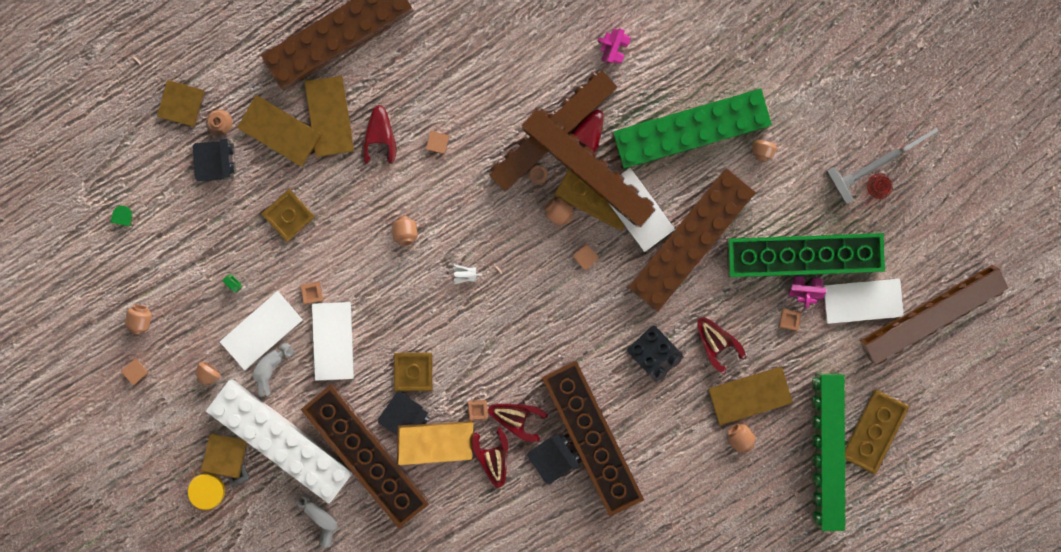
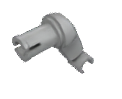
(266, 365)
(320, 517)

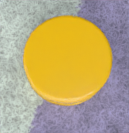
(206, 491)

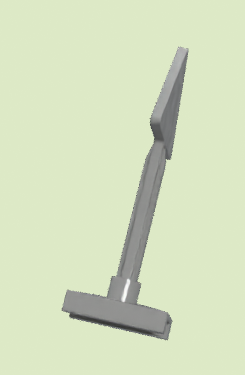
(843, 183)

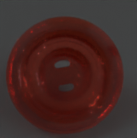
(876, 190)

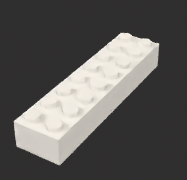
(280, 441)

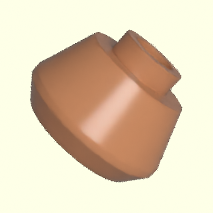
(223, 125)
(763, 150)
(207, 374)

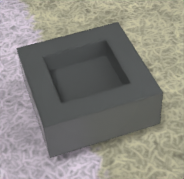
(244, 477)

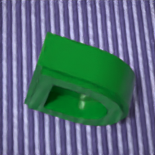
(122, 215)
(232, 283)

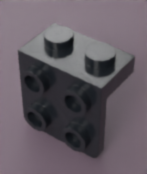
(214, 160)
(655, 353)
(402, 412)
(553, 458)

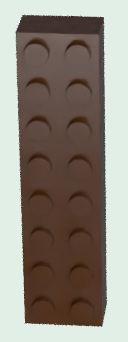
(332, 38)
(588, 168)
(691, 240)
(592, 438)
(365, 456)

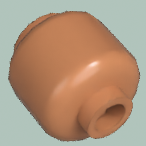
(558, 211)
(404, 231)
(138, 319)
(741, 438)

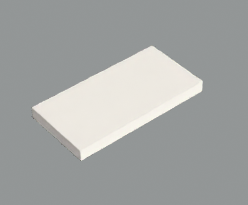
(655, 227)
(863, 301)
(261, 330)
(333, 341)

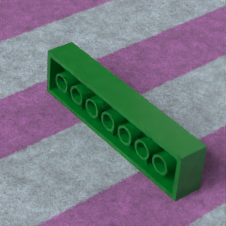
(692, 128)
(805, 255)
(829, 451)

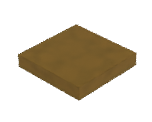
(180, 103)
(288, 215)
(413, 371)
(224, 456)

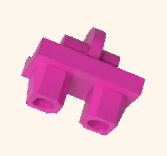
(610, 45)
(807, 294)

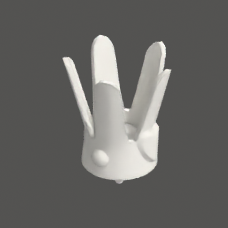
(464, 274)

